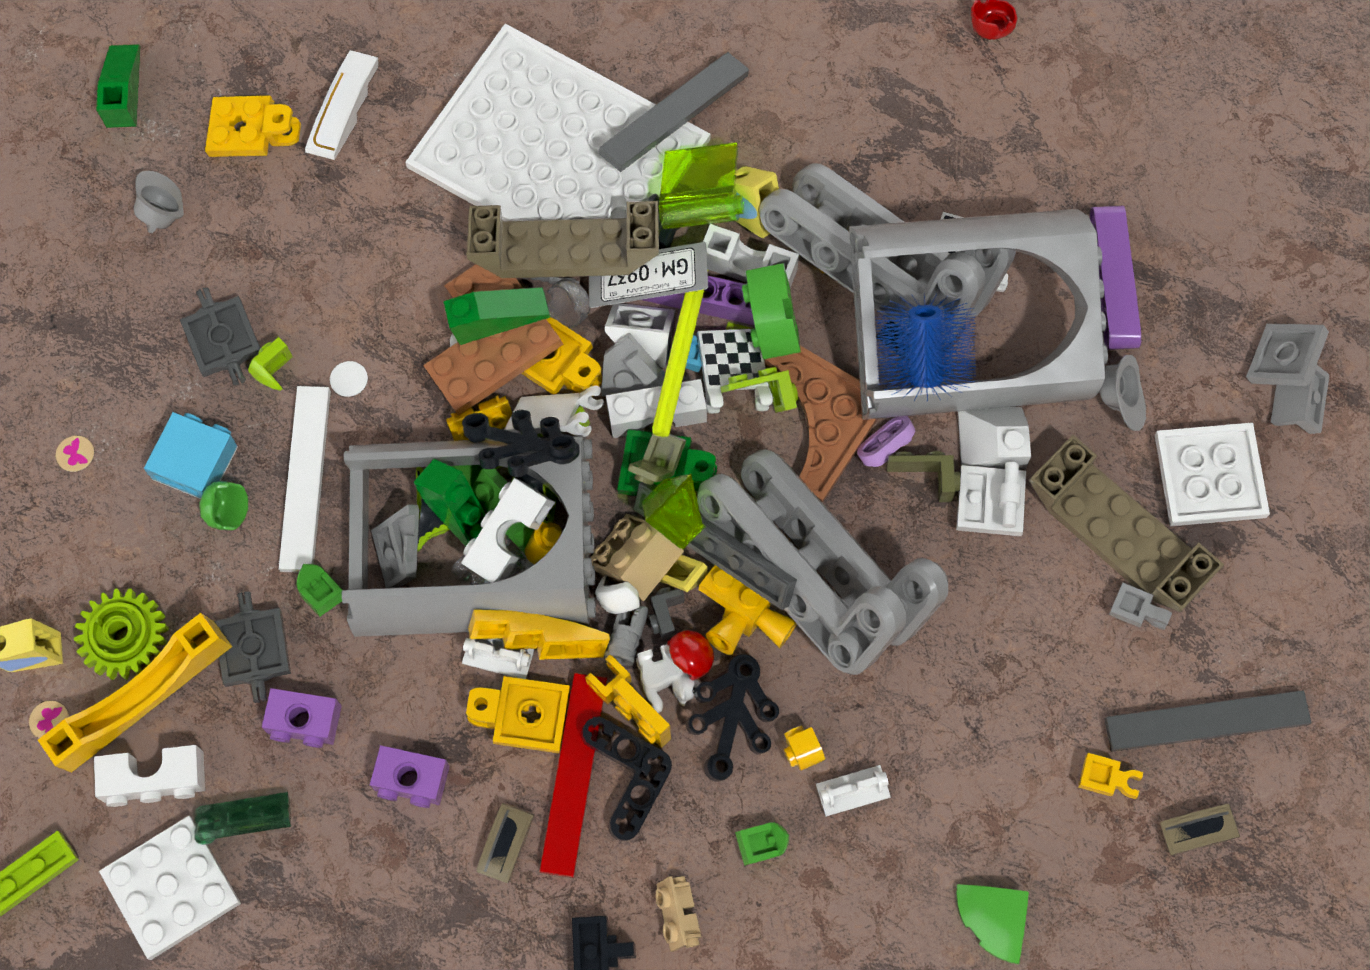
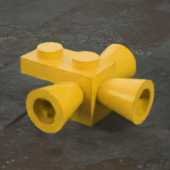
(742, 614)

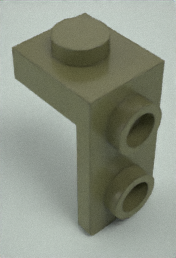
(659, 459)
(931, 462)

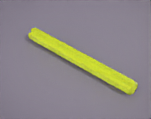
(677, 363)

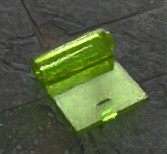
(700, 186)

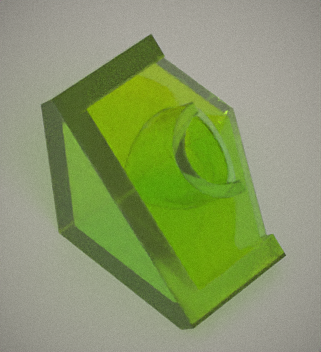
(674, 510)

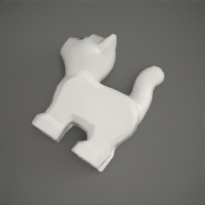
(662, 674)

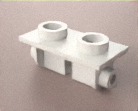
(491, 656)
(853, 790)

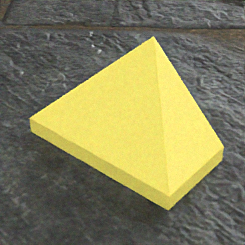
(685, 574)

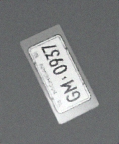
(669, 273)

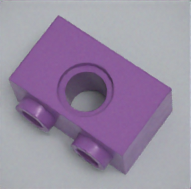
(286, 705)
(394, 763)

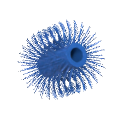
(926, 346)

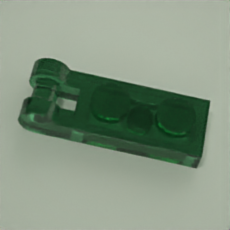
(242, 817)

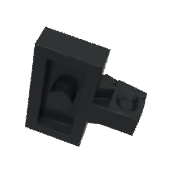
(595, 947)

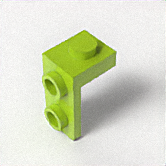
(780, 385)

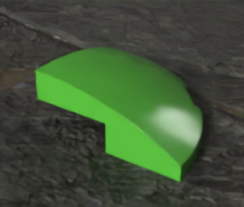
(995, 918)

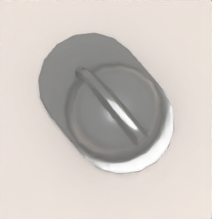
(157, 200)
(1124, 392)

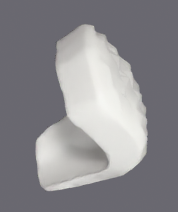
(617, 597)

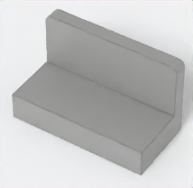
(1302, 403)

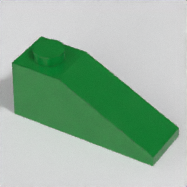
(493, 312)

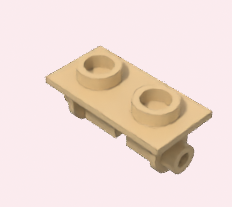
(678, 929)

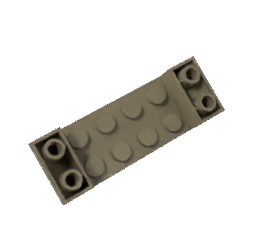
(563, 246)
(1121, 528)

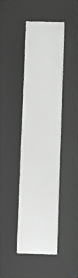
(304, 478)

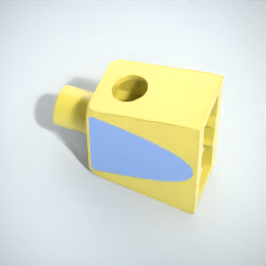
(754, 187)
(29, 646)

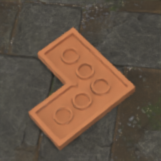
(483, 366)

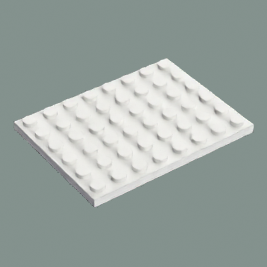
(531, 135)

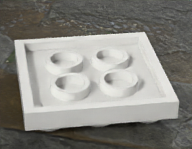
(1211, 474)
(169, 888)

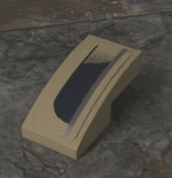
(1199, 829)
(505, 842)

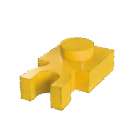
(1103, 776)

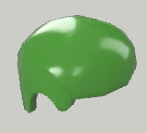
(224, 505)

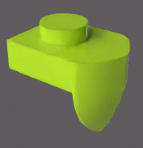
(268, 361)

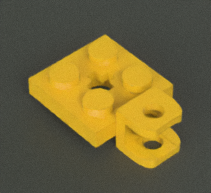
(262, 126)
(568, 366)
(631, 703)
(506, 709)

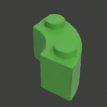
(772, 311)

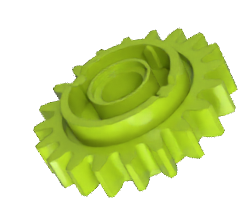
(107, 619)

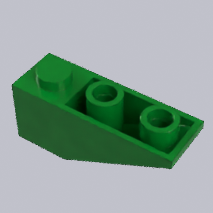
(119, 86)
(451, 499)

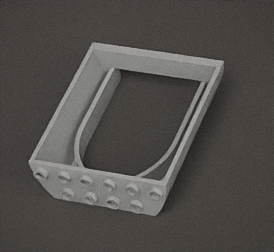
(1057, 238)
(551, 587)

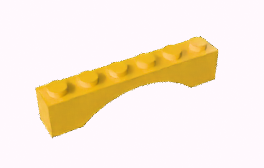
(92, 729)

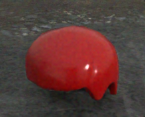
(993, 18)
(691, 653)

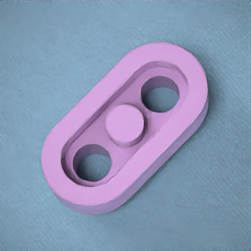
(886, 441)

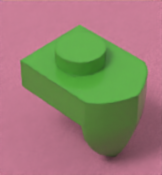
(318, 589)
(762, 842)

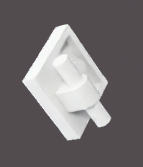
(991, 500)

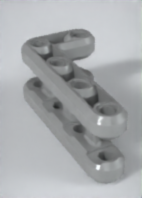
(816, 226)
(872, 606)

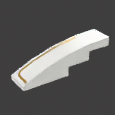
(341, 105)

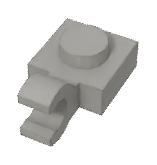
(1134, 606)

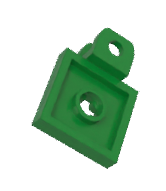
(690, 462)

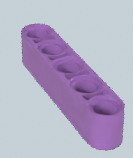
(1117, 274)
(717, 304)

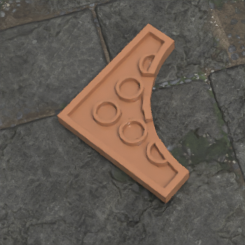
(832, 414)

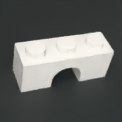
(733, 258)
(638, 408)
(488, 553)
(179, 775)

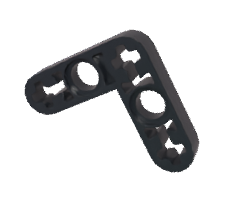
(637, 764)

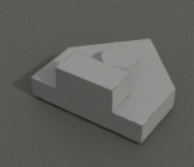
(629, 368)

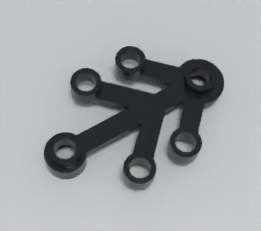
(559, 449)
(734, 711)

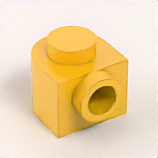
(542, 541)
(803, 748)

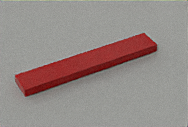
(571, 782)

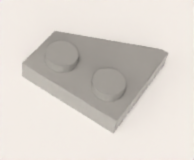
(397, 546)

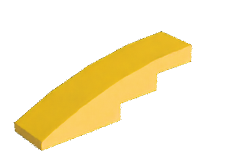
(550, 635)

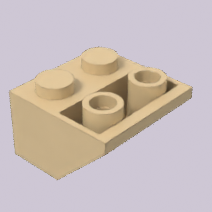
(635, 555)

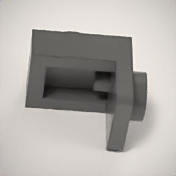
(661, 619)

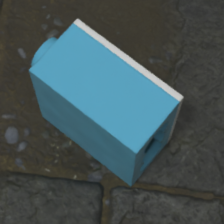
(190, 454)

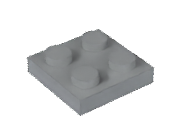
(1287, 354)

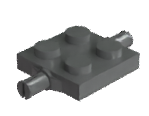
(220, 336)
(257, 647)

